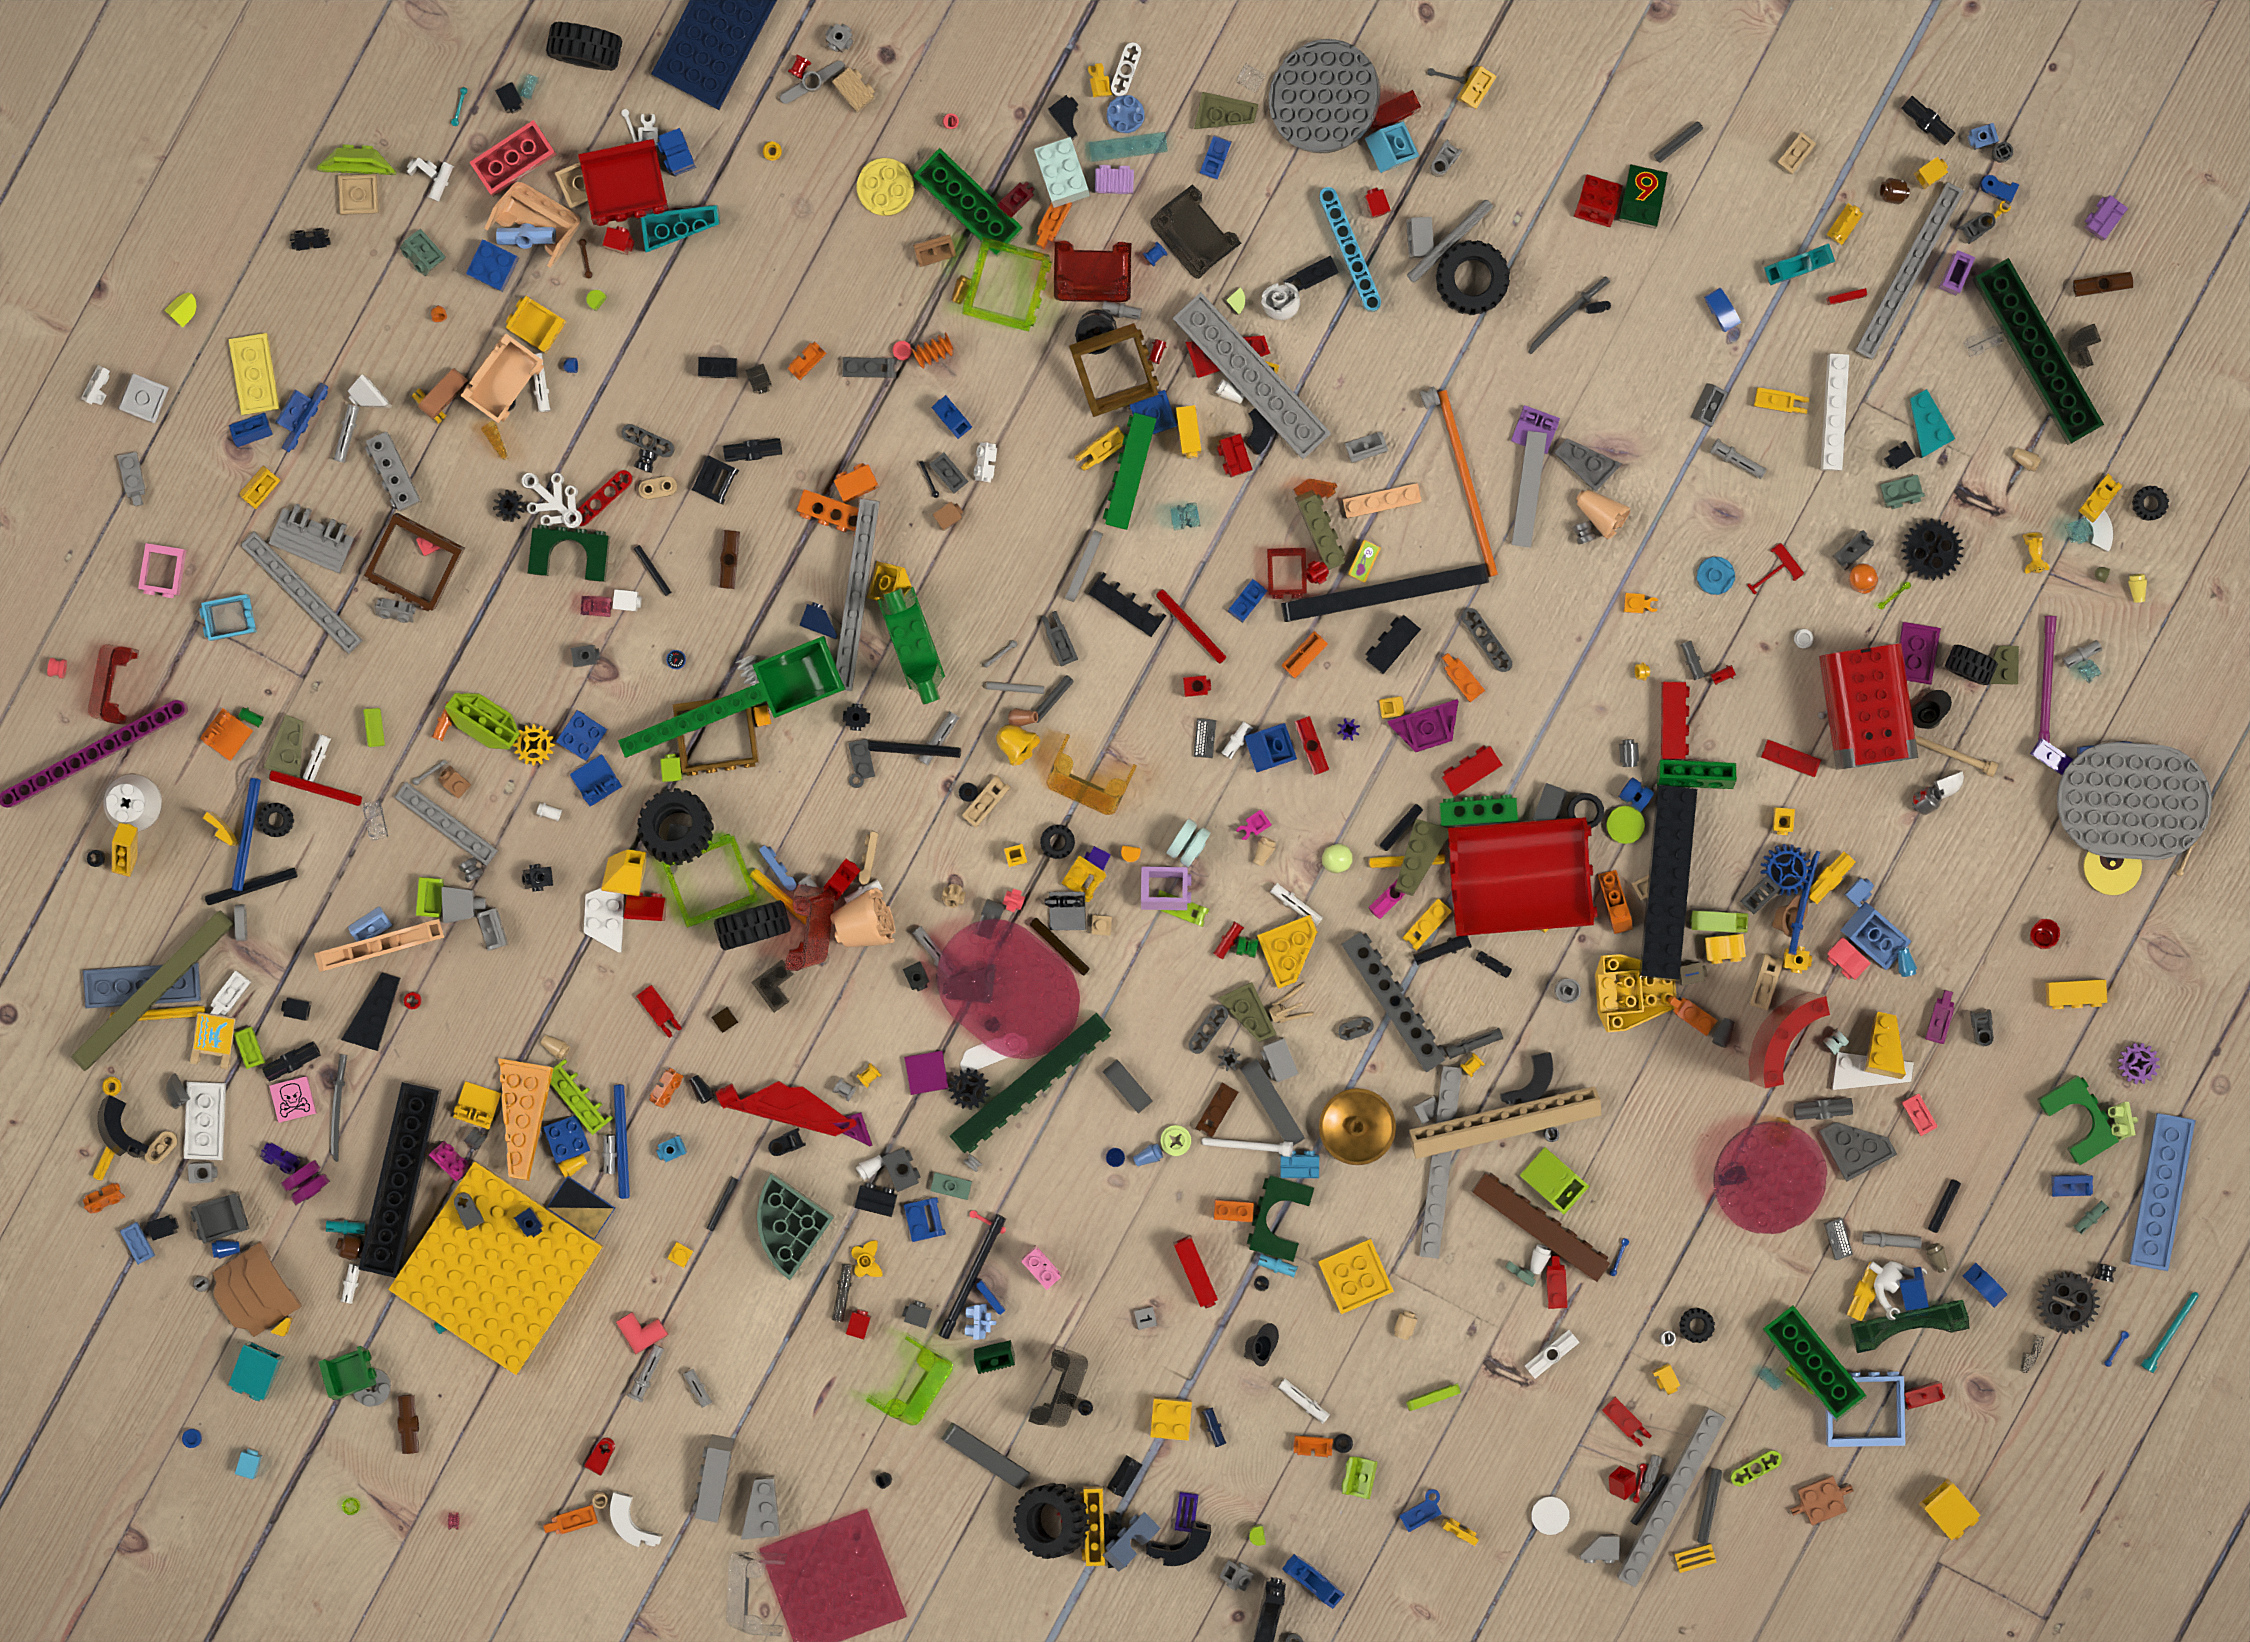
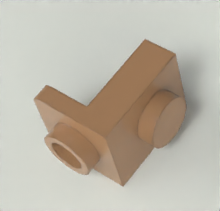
(453, 782)

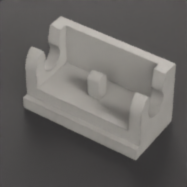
(1420, 236)
(1366, 447)
(492, 929)

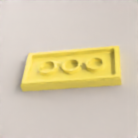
(254, 374)

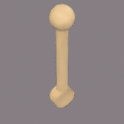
(2180, 872)

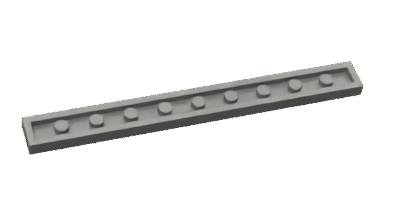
(1909, 270)
(857, 590)
(1439, 1167)

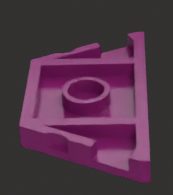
(1428, 726)

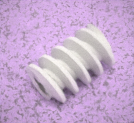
(749, 672)

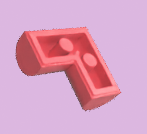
(639, 1337)

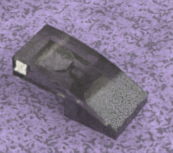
(2029, 1359)

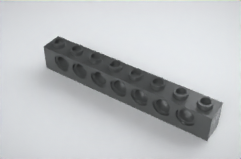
(1427, 1061)

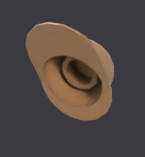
(1787, 915)

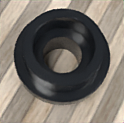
(974, 792)
(1345, 1449)

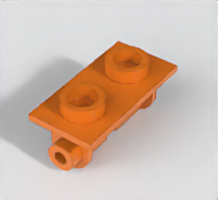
(812, 355)
(671, 1081)
(111, 1195)
(1304, 1445)

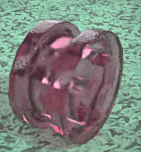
(453, 1521)

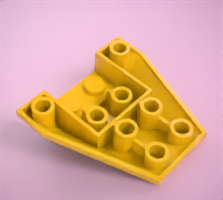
(1626, 998)

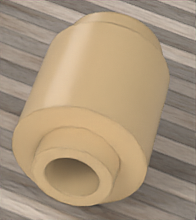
(1405, 1325)

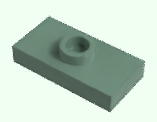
(951, 1186)

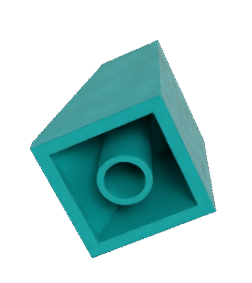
(255, 1371)

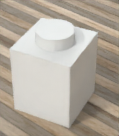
(626, 600)

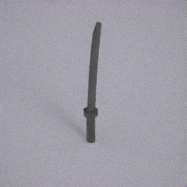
(1585, 297)
(339, 1083)

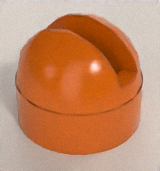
(438, 314)

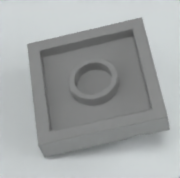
(143, 398)

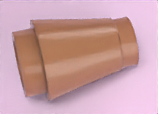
(1022, 717)

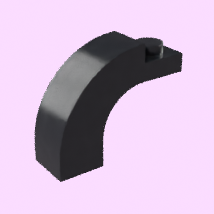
(1539, 1083)
(112, 1132)
(1186, 1550)

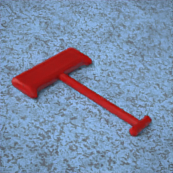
(1787, 561)

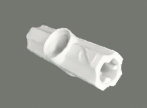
(1542, 1362)

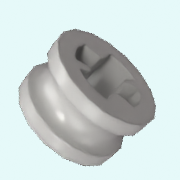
(972, 1162)

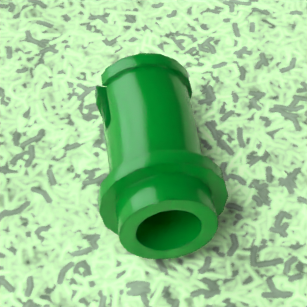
(250, 717)

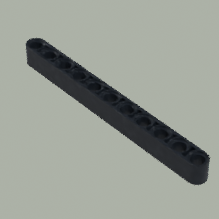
(1385, 592)

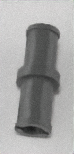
(1692, 660)

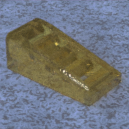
(493, 435)

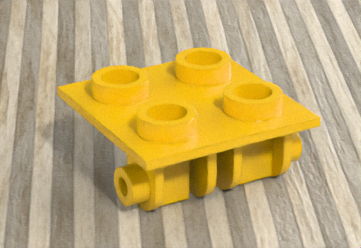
(477, 1105)

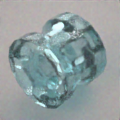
(2089, 671)

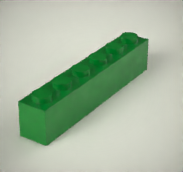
(1130, 470)

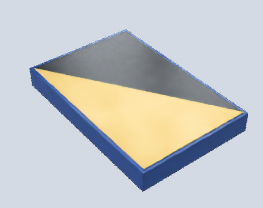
(581, 1207)

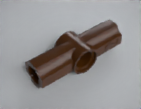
(2114, 283)
(727, 573)
(408, 1424)

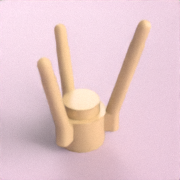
(1279, 1012)

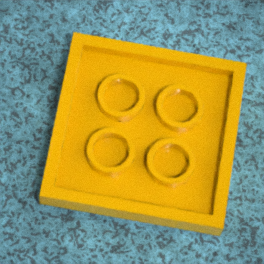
(1355, 1276)

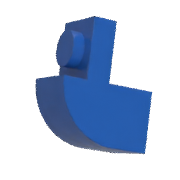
(951, 417)
(1985, 1285)

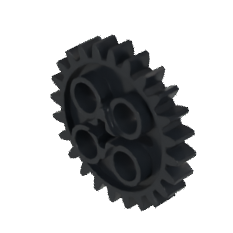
(1947, 558)
(2062, 1318)

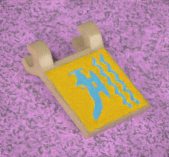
(213, 1037)

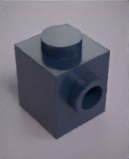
(529, 1222)

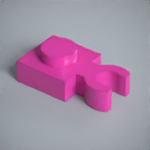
(1257, 823)

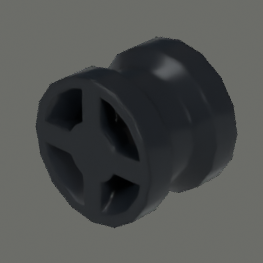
(2105, 1272)

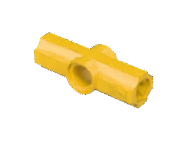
(1830, 877)
(1863, 1295)

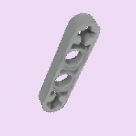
(1084, 566)

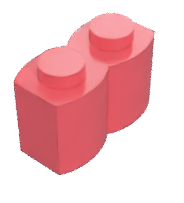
(1847, 958)

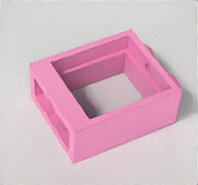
(169, 593)
(1045, 1274)

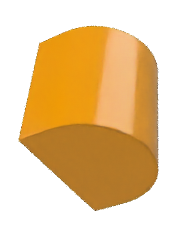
(761, 716)
(1130, 854)

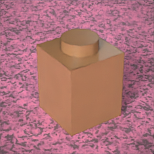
(948, 515)

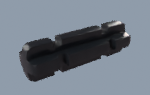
(1493, 964)

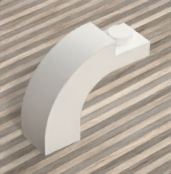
(624, 1525)

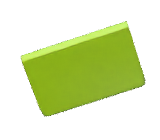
(374, 727)

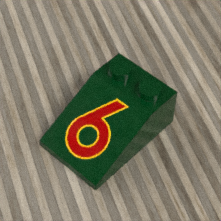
(1643, 196)

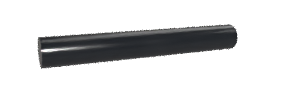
(652, 570)
(722, 1204)
(1650, 1498)

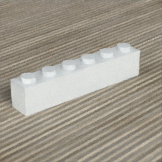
(1834, 412)

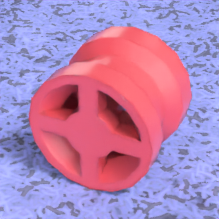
(57, 668)

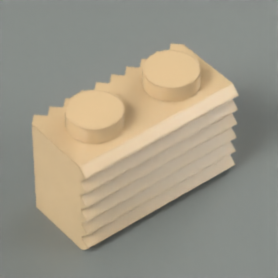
(853, 89)

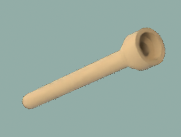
(1987, 767)

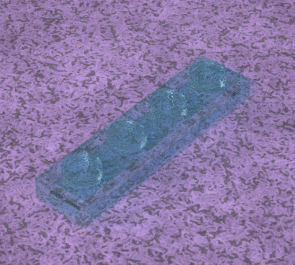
(1128, 147)

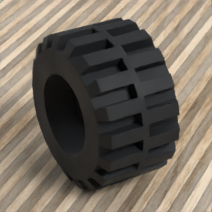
(1971, 664)

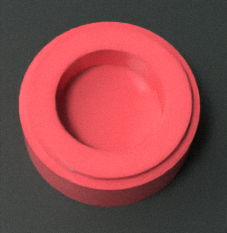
(902, 350)

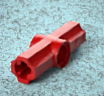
(1316, 758)

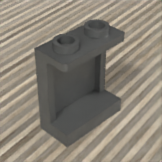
(219, 1218)

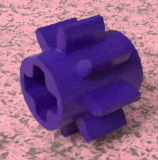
(1350, 725)

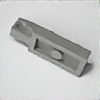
(132, 477)

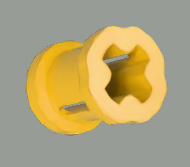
(1472, 1065)
(869, 1075)

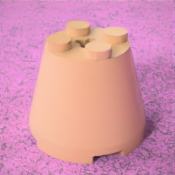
(864, 921)

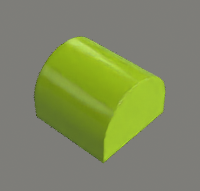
(595, 299)
(1257, 1535)

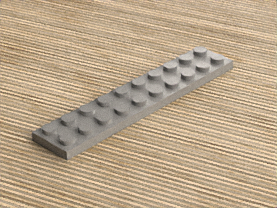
(1251, 375)

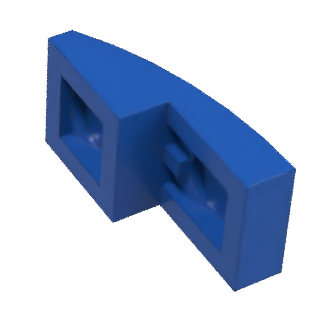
(1215, 157)
(1247, 600)

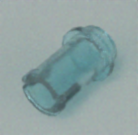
(529, 86)
(1766, 1375)

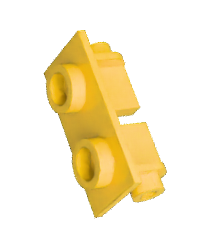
(1845, 223)

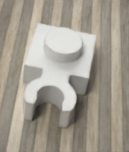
(648, 132)

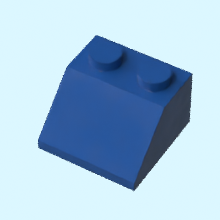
(1270, 747)

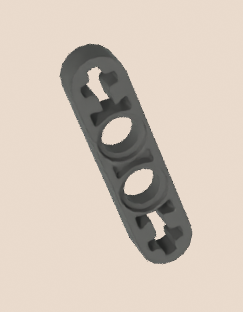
(1483, 642)

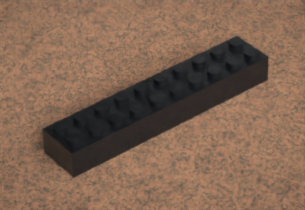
(1668, 883)
(400, 1179)

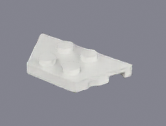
(605, 917)

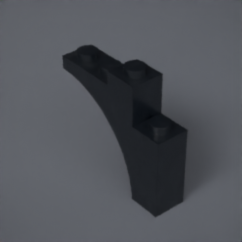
(1270, 1610)

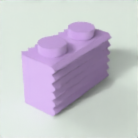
(1114, 180)

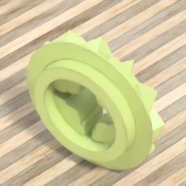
(1185, 1139)

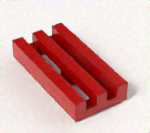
(1853, 295)

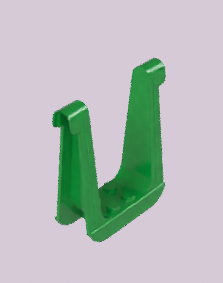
(913, 643)

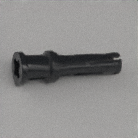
(1451, 946)

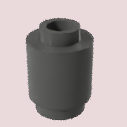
(1629, 753)

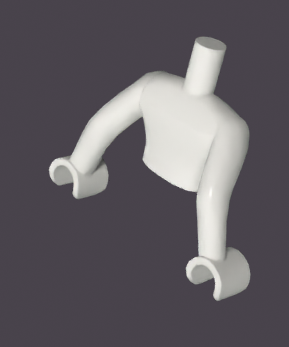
(1889, 1279)

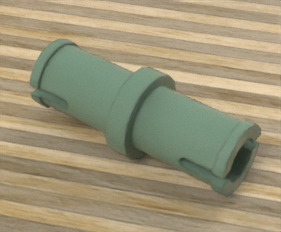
(2091, 1217)

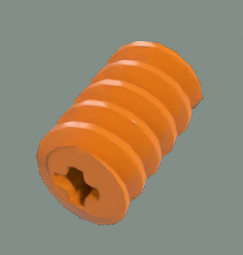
(933, 351)

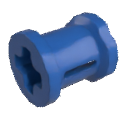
(1155, 254)

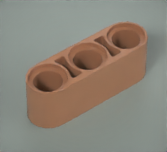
(443, 393)

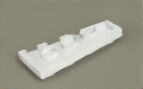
(1850, 1073)

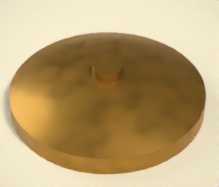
(1357, 1126)

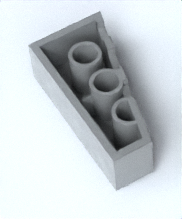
(714, 1478)

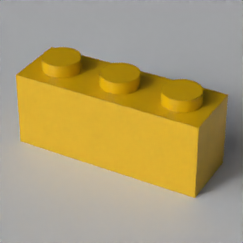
(124, 849)
(2076, 993)

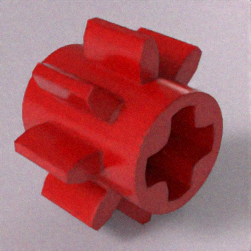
(1316, 572)

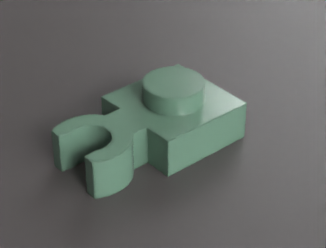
(1526, 1275)

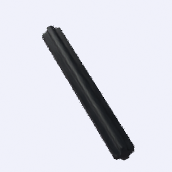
(916, 749)
(252, 886)

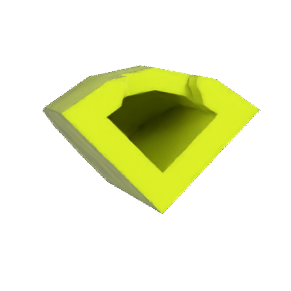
(182, 308)

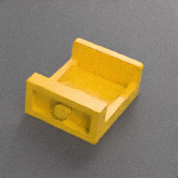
(535, 324)

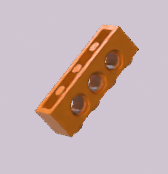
(810, 498)

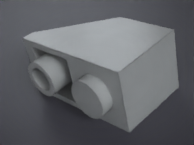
(1602, 1547)

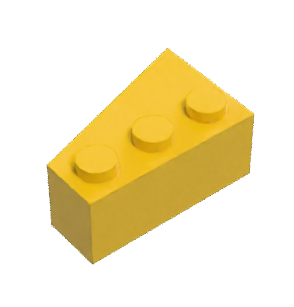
(1885, 1047)

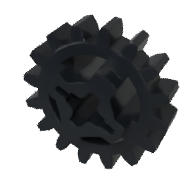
(965, 1080)

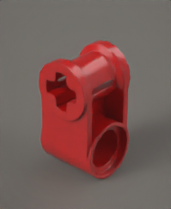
(599, 1458)

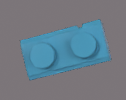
(1300, 1165)

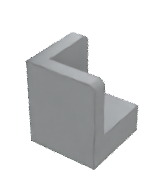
(1426, 1109)

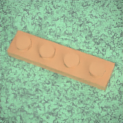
(1382, 500)

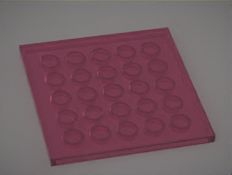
(834, 1581)

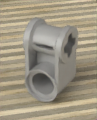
(1447, 156)

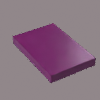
(1919, 651)

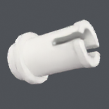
(549, 812)

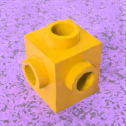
(1789, 960)

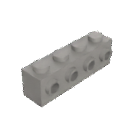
(393, 471)

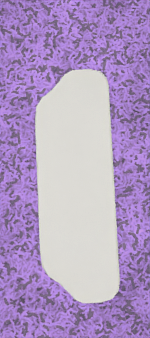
(979, 1057)

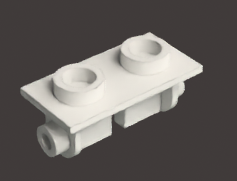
(985, 453)

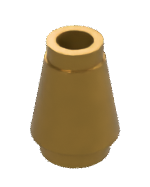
(960, 289)

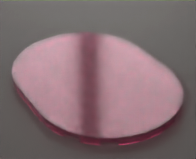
(1008, 988)

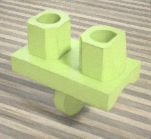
(2123, 1121)

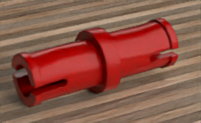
(1228, 940)

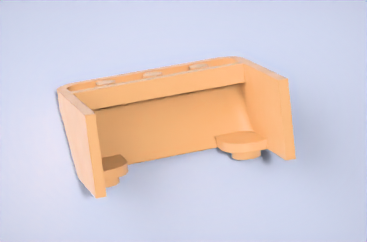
(527, 205)

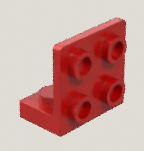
(1598, 201)

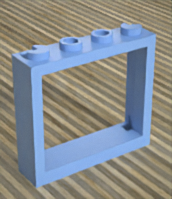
(1898, 1440)

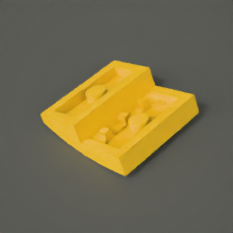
(224, 831)

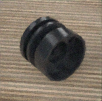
(1088, 323)

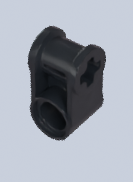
(788, 1142)

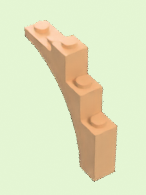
(379, 945)

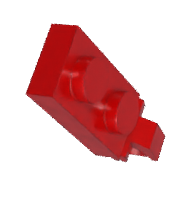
(1556, 1284)

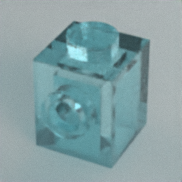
(2078, 530)

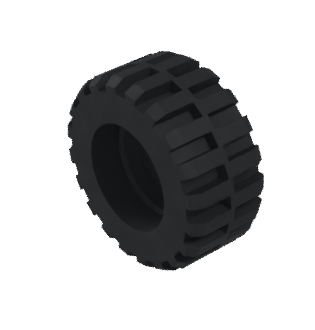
(584, 46)
(1472, 251)
(662, 807)
(752, 925)
(1030, 1526)

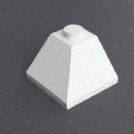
(367, 395)

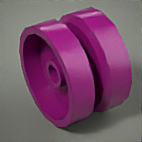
(305, 1182)

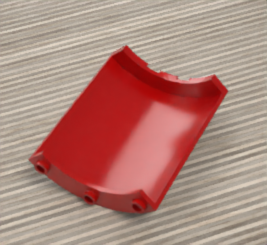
(1521, 876)
(1777, 1034)

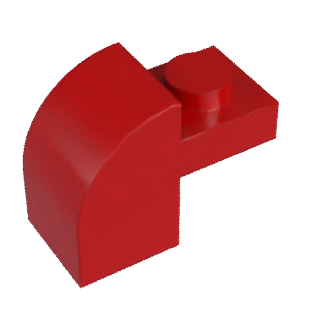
(842, 878)

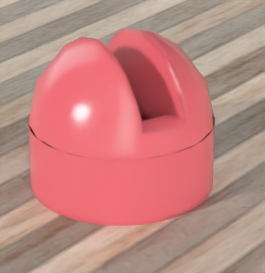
(954, 121)

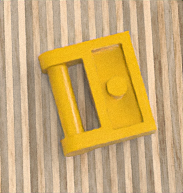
(1079, 873)

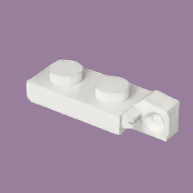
(229, 994)

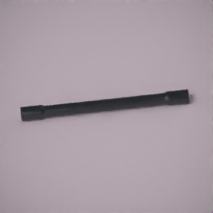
(994, 1231)

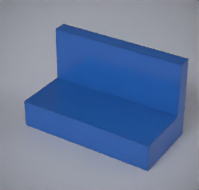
(1914, 1291)

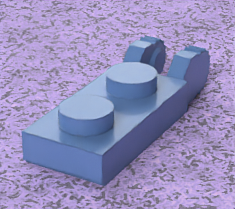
(779, 869)

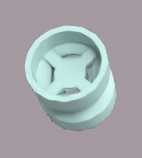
(1832, 1045)

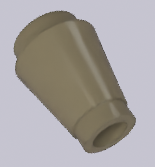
(1937, 1256)

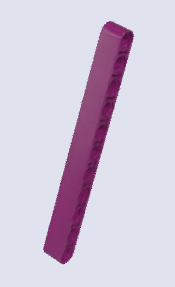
(102, 751)

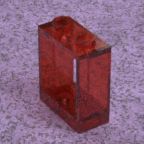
(1396, 110)
(1286, 552)

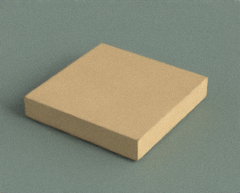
(358, 194)

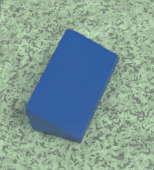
(250, 430)

